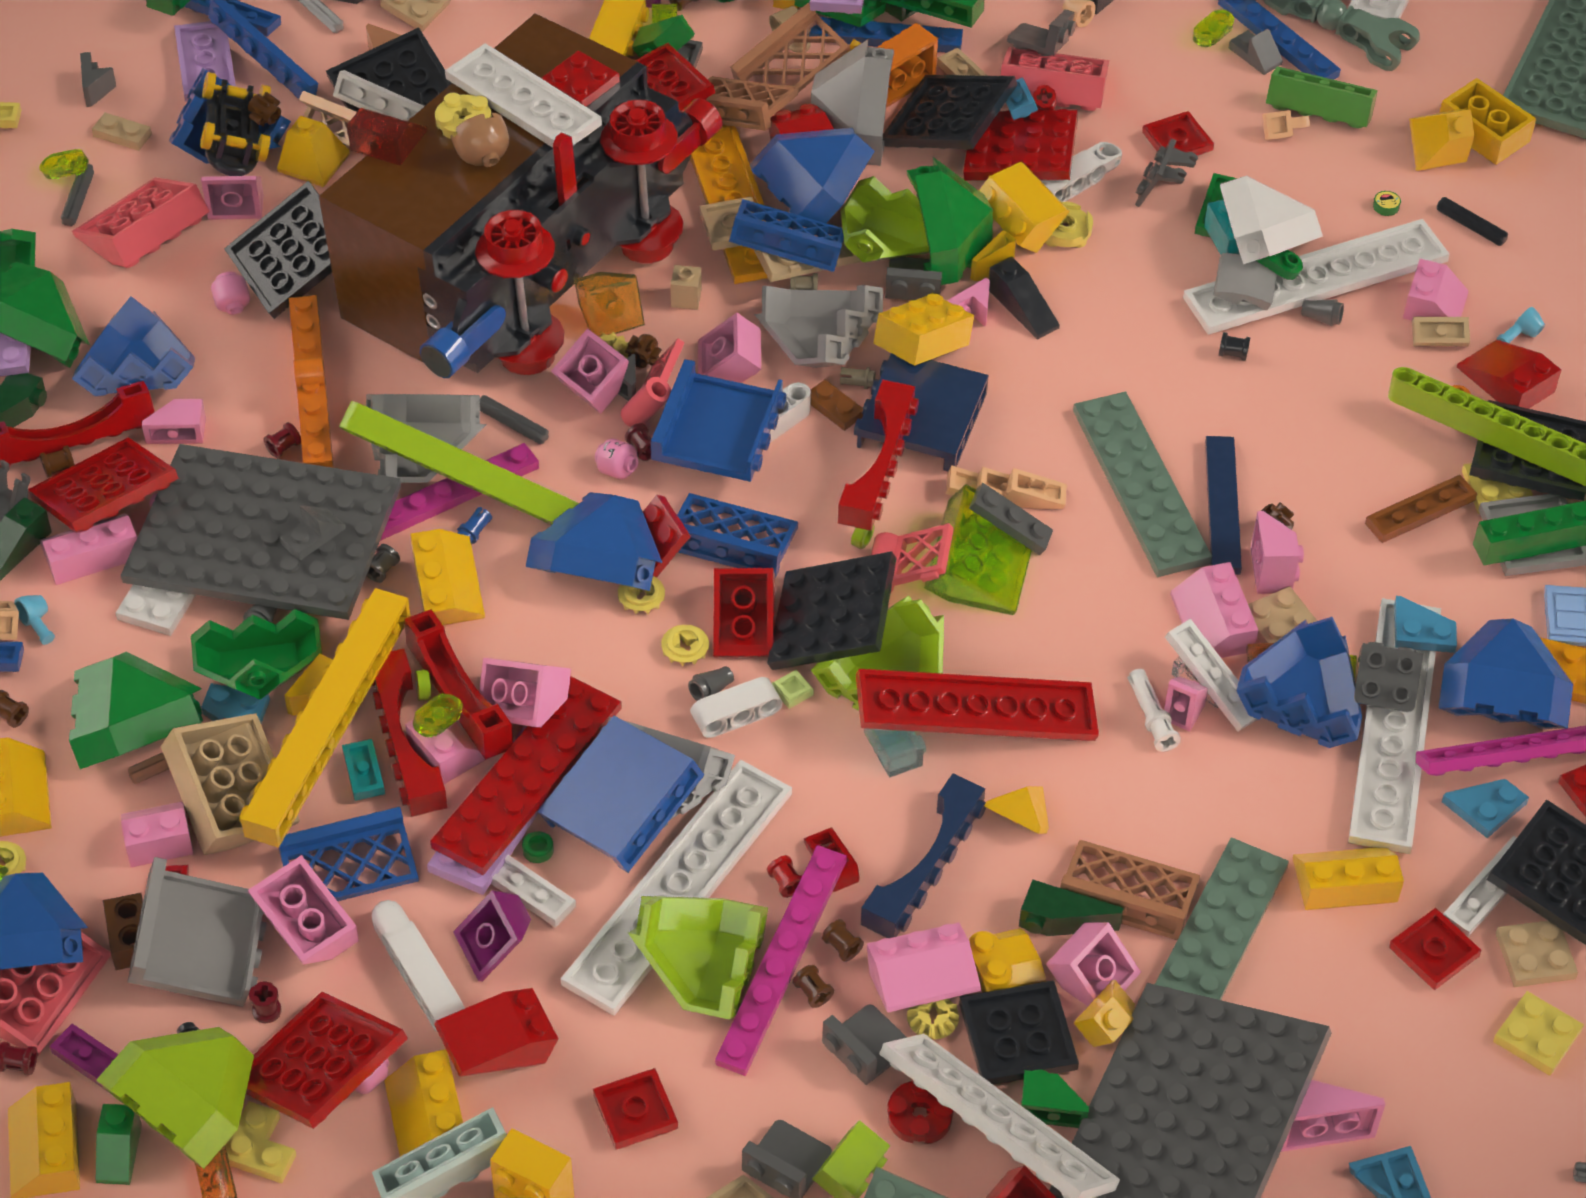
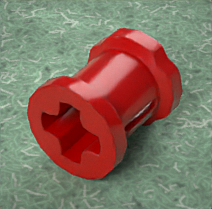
(1051, 95)
(785, 875)

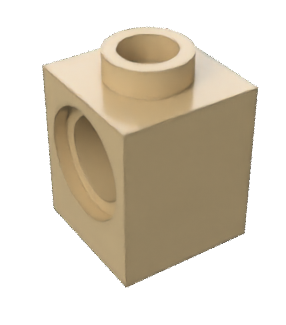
(686, 287)

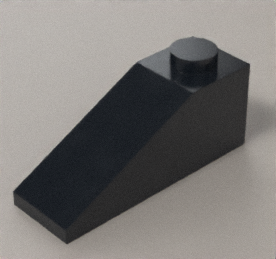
(1021, 297)

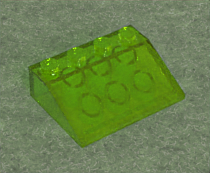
(983, 562)

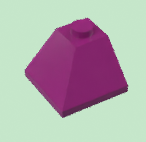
(492, 931)

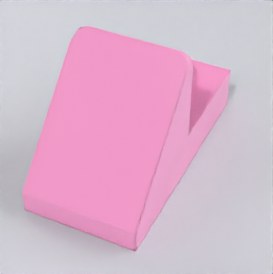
(974, 300)

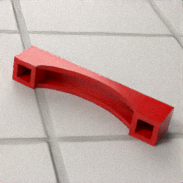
(120, 414)
(862, 500)
(481, 720)
(422, 784)

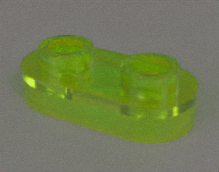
(1213, 28)
(64, 164)
(437, 715)

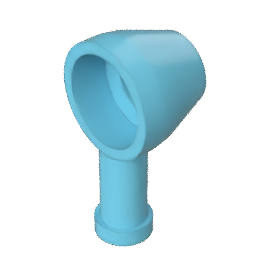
(1528, 323)
(31, 610)

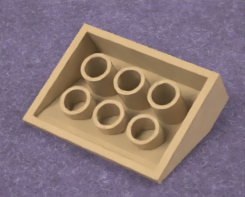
(217, 775)

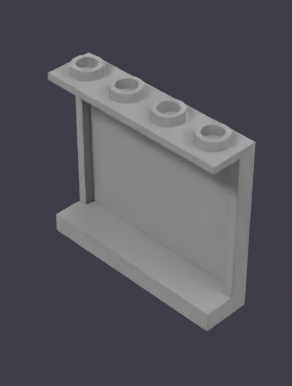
(197, 937)

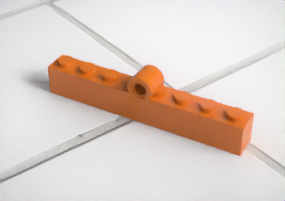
(310, 381)

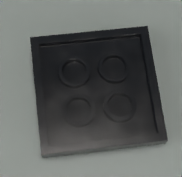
(1018, 1032)

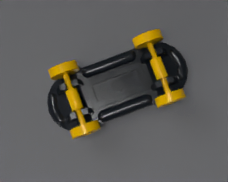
(229, 134)

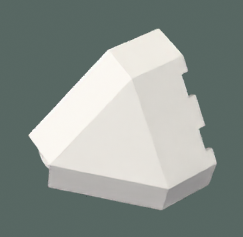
(1266, 219)

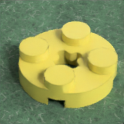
(458, 105)
(1077, 232)

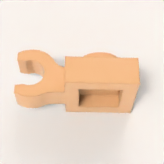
(1281, 124)

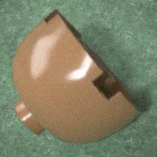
(481, 140)

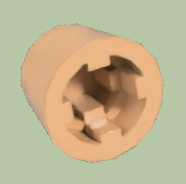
(1083, 10)

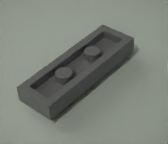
(1011, 519)

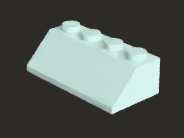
(443, 1161)

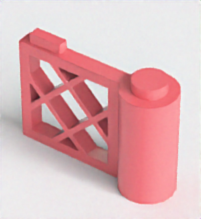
(654, 390)
(889, 542)

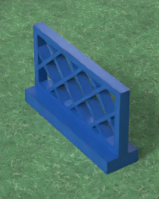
(794, 243)
(729, 547)
(348, 833)

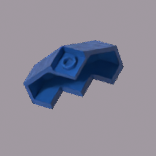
(193, 118)
(813, 169)
(132, 350)
(599, 541)
(1507, 678)
(1305, 684)
(36, 923)

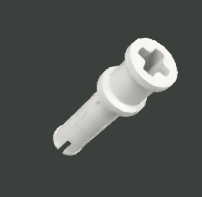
(1157, 719)

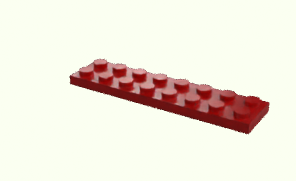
(976, 705)
(524, 779)

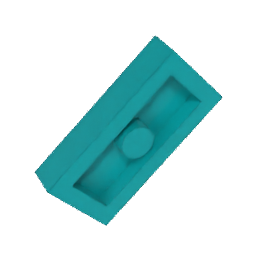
(363, 769)

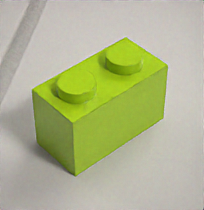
(852, 1162)

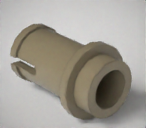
(860, 377)

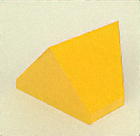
(996, 251)
(1024, 807)

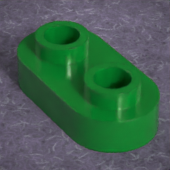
(1284, 264)

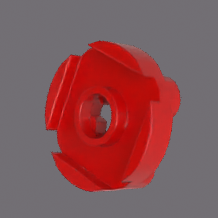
(917, 1128)

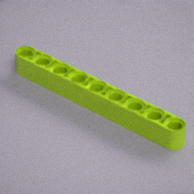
(1489, 423)
(454, 463)

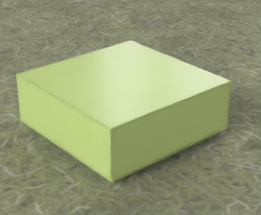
(793, 689)

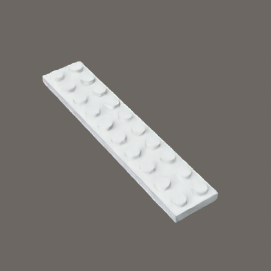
(1327, 274)
(1387, 768)
(689, 867)

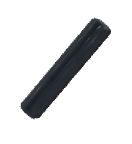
(1472, 221)

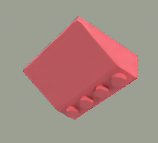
(1074, 78)
(143, 221)
(42, 996)

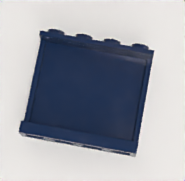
(946, 407)

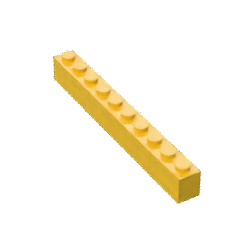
(325, 718)

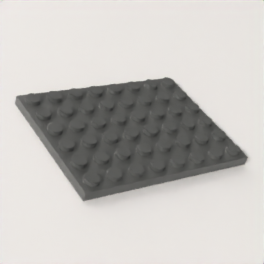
(224, 523)
(1199, 1097)

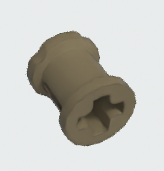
(804, 282)

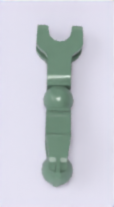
(1372, 34)

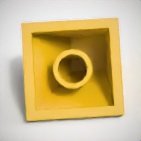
(1442, 138)
(311, 152)

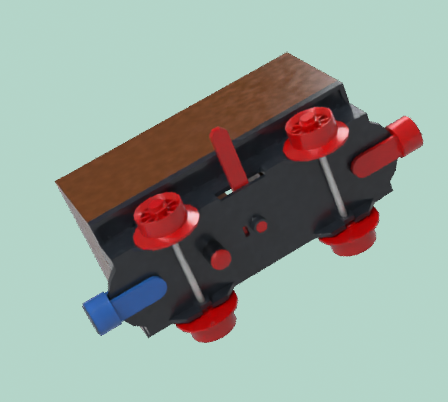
(472, 256)

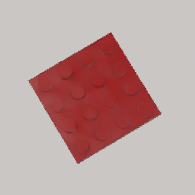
(674, 76)
(1039, 141)
(103, 484)
(320, 1058)

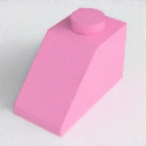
(176, 423)
(1185, 701)

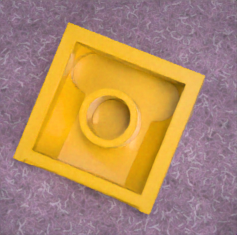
(1005, 960)

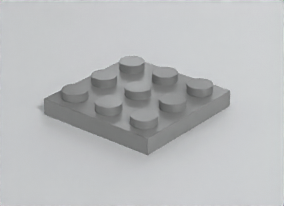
(1550, 561)

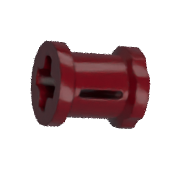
(282, 440)
(640, 440)
(265, 1002)
(18, 1058)

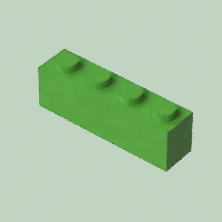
(1321, 97)

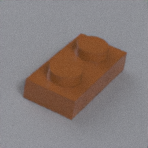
(835, 405)

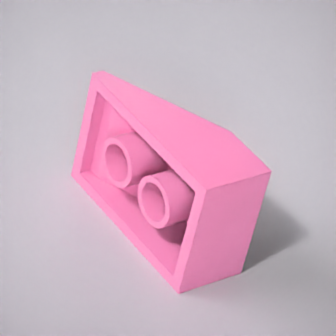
(1334, 1116)

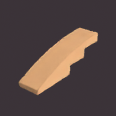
(1019, 486)

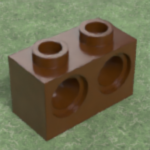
(121, 930)

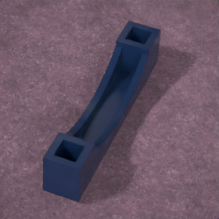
(891, 906)

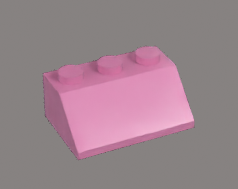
(89, 551)
(1217, 608)
(524, 690)
(305, 912)
(922, 967)

